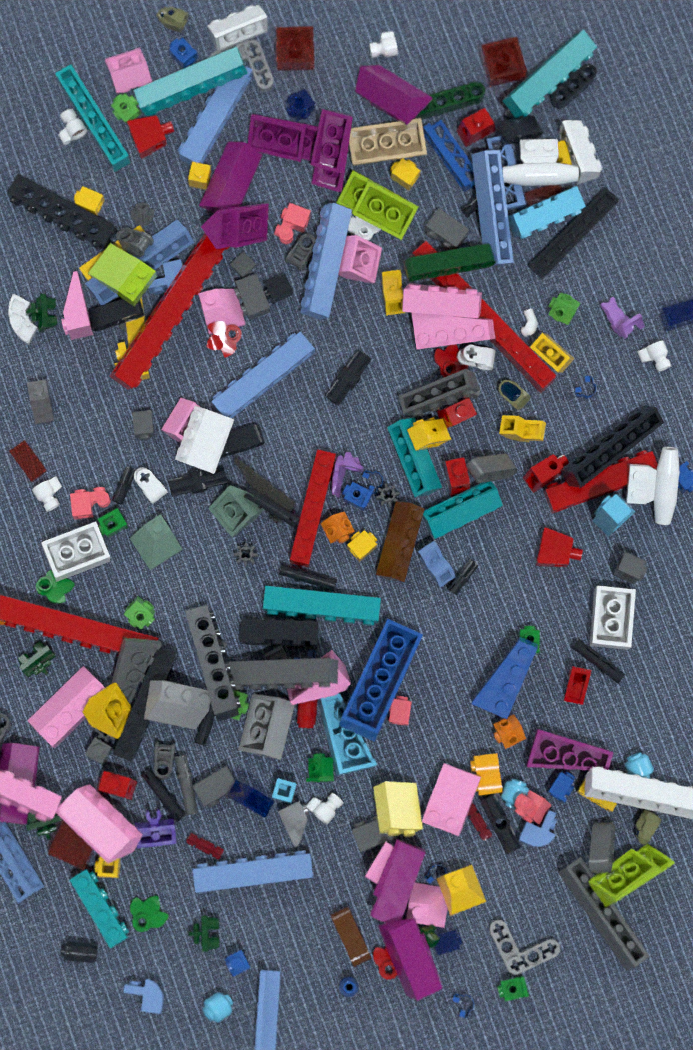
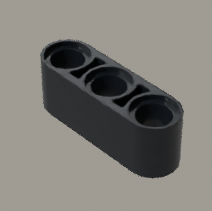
(577, 78)
(519, 129)
(114, 314)
(243, 440)

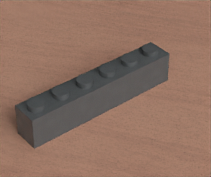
(284, 673)
(606, 919)

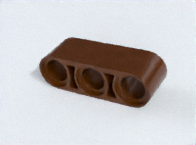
(350, 936)

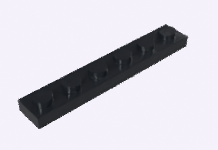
(574, 233)

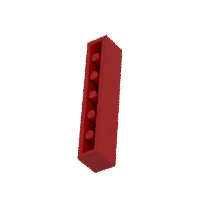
(609, 480)
(312, 508)

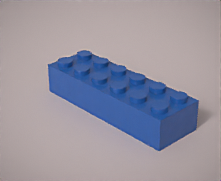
(380, 680)

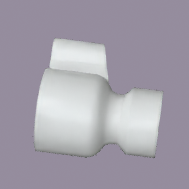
(386, 47)
(74, 128)
(656, 352)
(45, 491)
(325, 810)

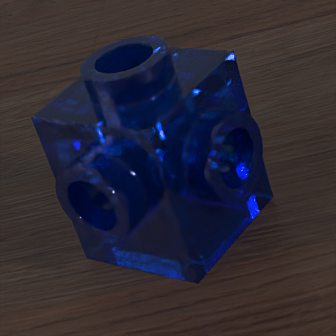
(300, 105)

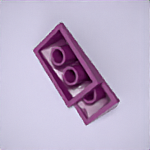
(390, 93)
(282, 138)
(331, 150)
(231, 177)
(238, 226)
(23, 763)
(397, 882)
(411, 958)

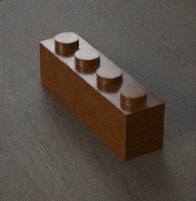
(400, 541)

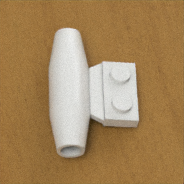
(540, 165)
(658, 485)

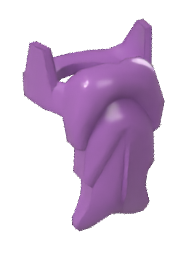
(620, 323)
(341, 465)

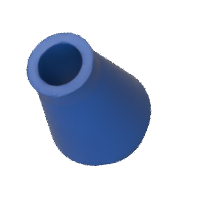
(344, 982)

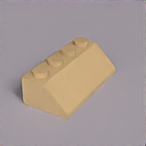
(386, 142)

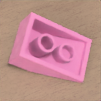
(76, 317)
(302, 695)
(451, 799)

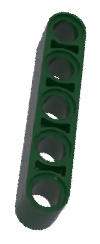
(452, 104)
(449, 262)

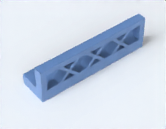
(510, 160)
(16, 860)
(267, 1010)

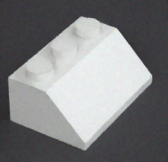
(238, 27)
(580, 150)
(204, 439)

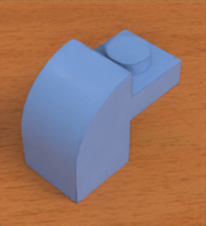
(171, 270)
(436, 564)
(539, 836)
(152, 995)

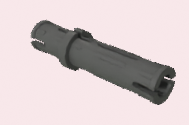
(184, 776)

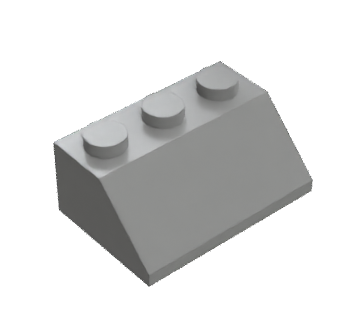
(176, 704)
(266, 726)

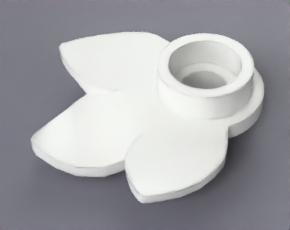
(358, 226)

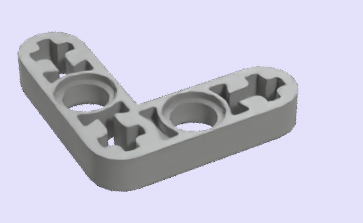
(248, 56)
(515, 955)

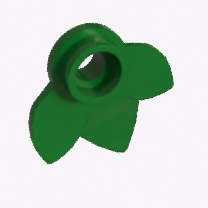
(56, 590)
(149, 911)

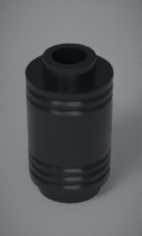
(79, 951)

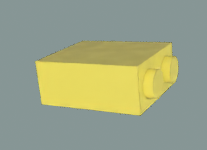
(398, 808)

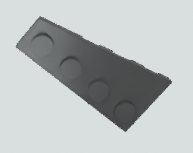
(132, 663)

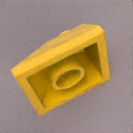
(108, 710)
(461, 890)

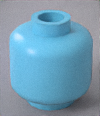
(639, 765)
(512, 790)
(217, 1007)

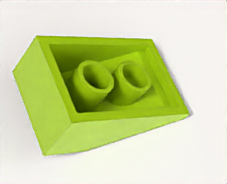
(123, 274)

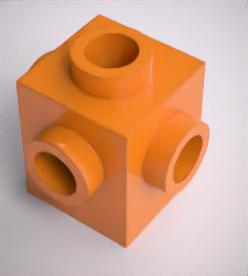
(337, 528)
(509, 732)

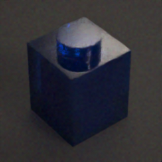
(448, 942)

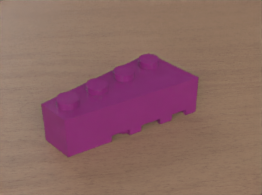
(565, 753)

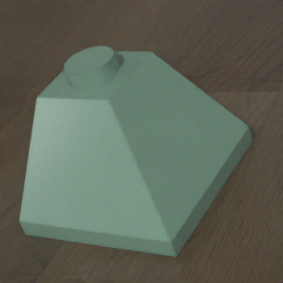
(234, 510)
(155, 542)

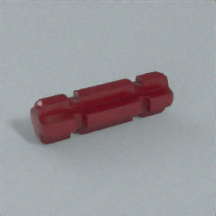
(479, 823)
(204, 846)

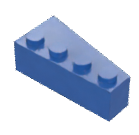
(505, 682)

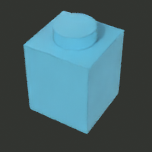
(284, 791)

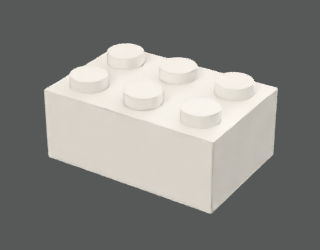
(76, 551)
(612, 617)

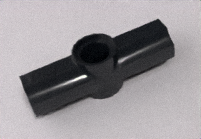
(348, 378)
(197, 482)
(494, 812)

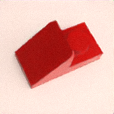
(577, 685)

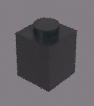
(278, 289)

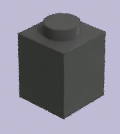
(143, 425)
(99, 751)

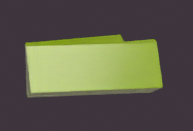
(377, 205)
(629, 873)

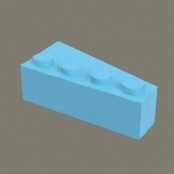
(546, 212)
(612, 514)
(346, 747)

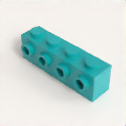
(415, 463)
(462, 509)
(99, 908)

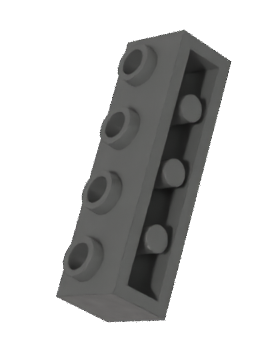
(439, 393)

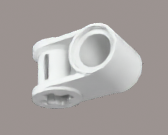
(479, 357)
(151, 486)

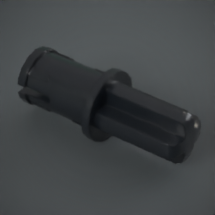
(123, 485)
(462, 577)

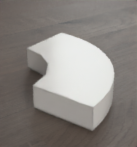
(19, 321)

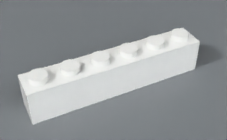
(639, 792)

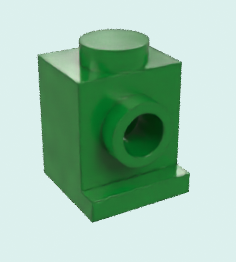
(115, 517)
(530, 631)
(320, 769)
(518, 982)

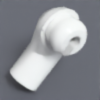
(531, 324)

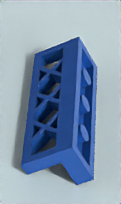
(447, 157)

